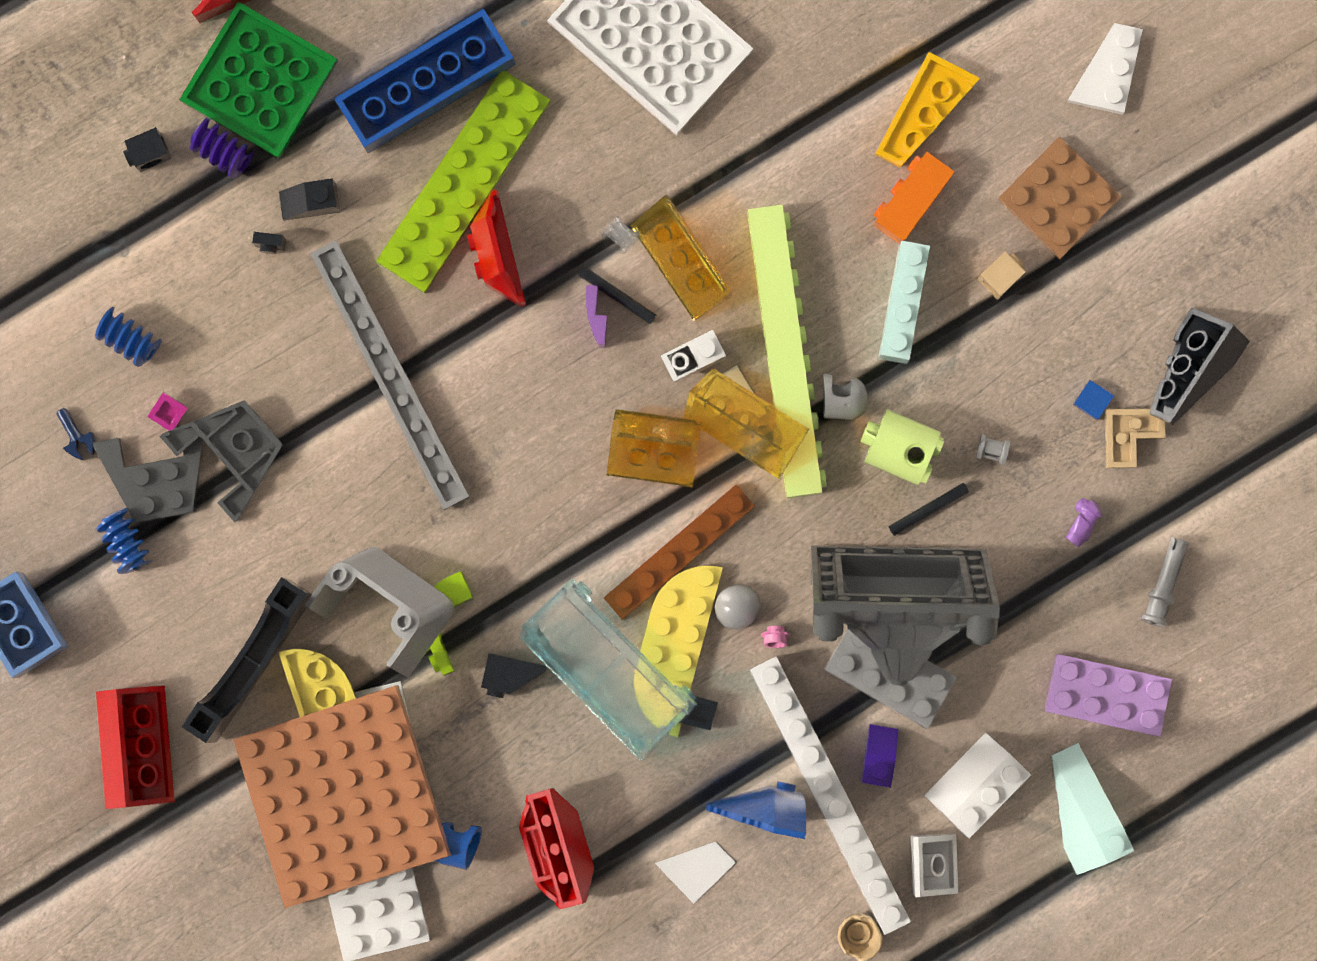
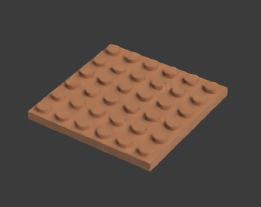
(341, 796)

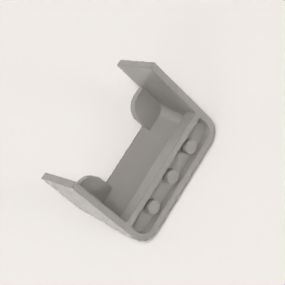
(421, 609)

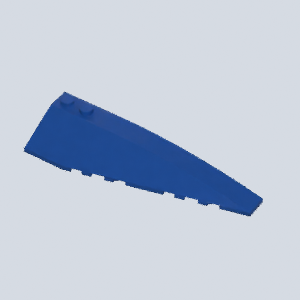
(769, 808)

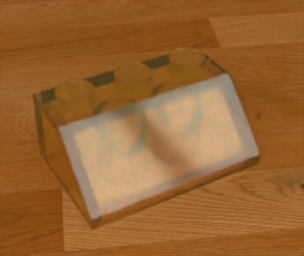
(653, 448)

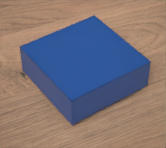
(1093, 400)

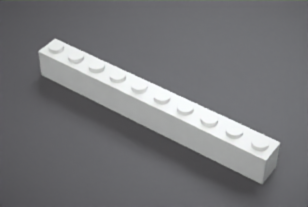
(830, 795)

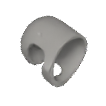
(843, 401)

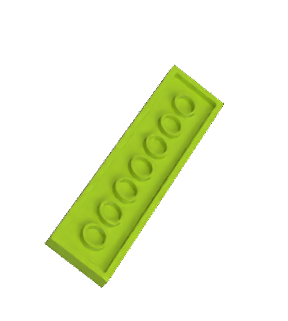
(463, 181)

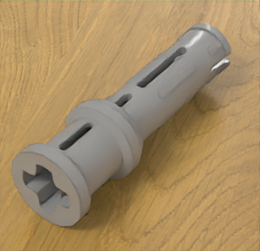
(1162, 596)

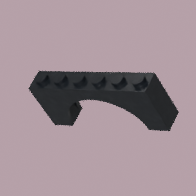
(221, 704)

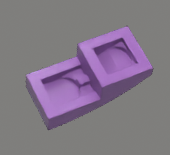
(597, 322)

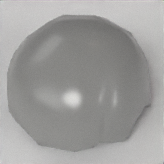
(737, 606)

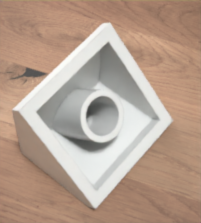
(934, 865)

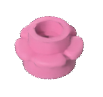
(775, 637)

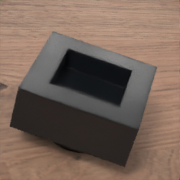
(269, 242)
(703, 714)

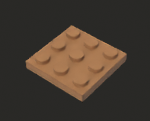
(1059, 197)

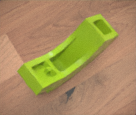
(459, 592)

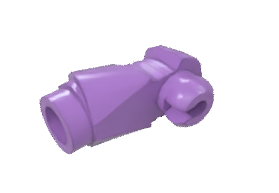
(1085, 521)

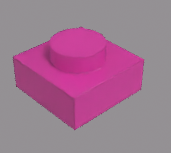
(167, 411)

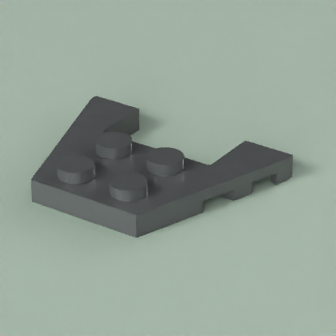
(240, 443)
(157, 487)

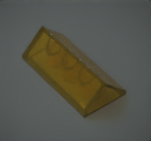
(681, 258)
(745, 422)

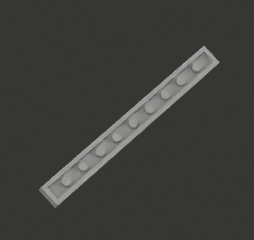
(390, 375)

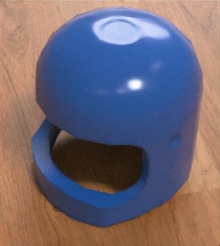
(459, 845)

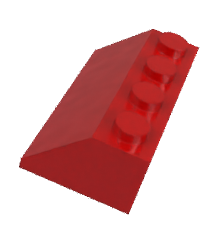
(135, 746)

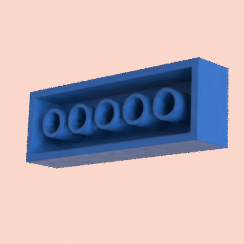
(425, 81)

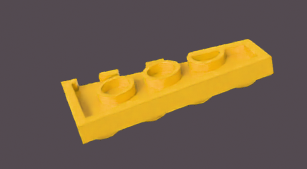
(927, 103)

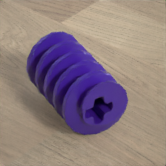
(219, 150)

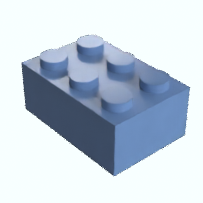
(26, 627)

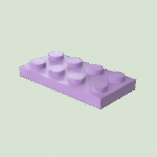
(1108, 695)

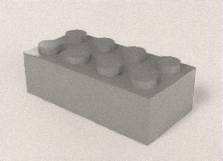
(916, 700)

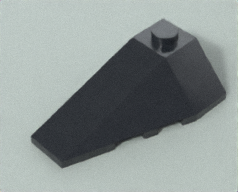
(1201, 357)

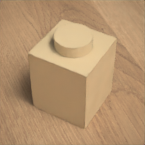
(1002, 274)

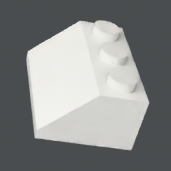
(977, 785)

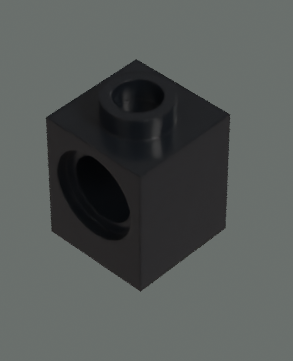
(146, 150)

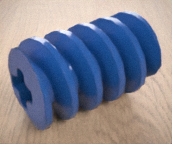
(125, 338)
(123, 542)

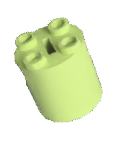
(892, 441)

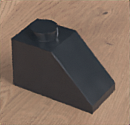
(309, 199)
(508, 674)

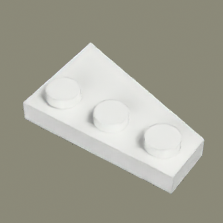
(1110, 72)

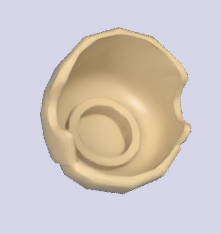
(860, 936)

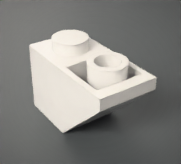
(694, 356)

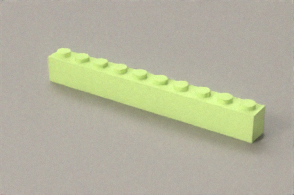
(784, 342)

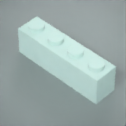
(904, 302)

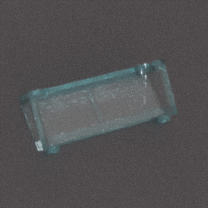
(606, 670)

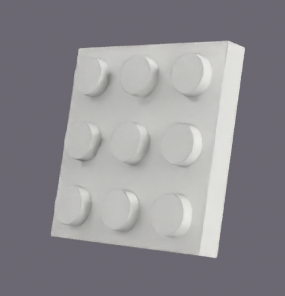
(379, 916)

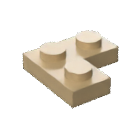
(1123, 429)

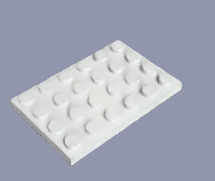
(656, 50)

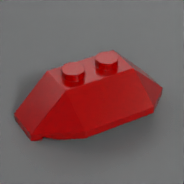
(495, 251)
(556, 848)

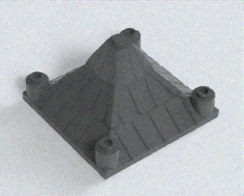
(903, 600)

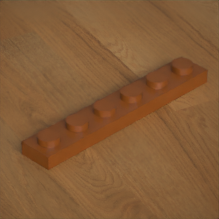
(679, 552)

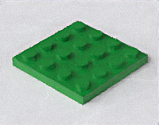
(258, 80)

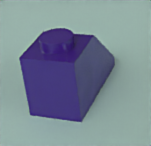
(879, 756)

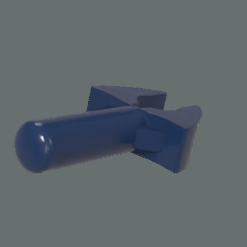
(75, 435)

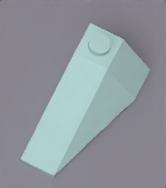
(1088, 821)

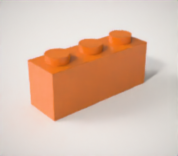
(912, 197)

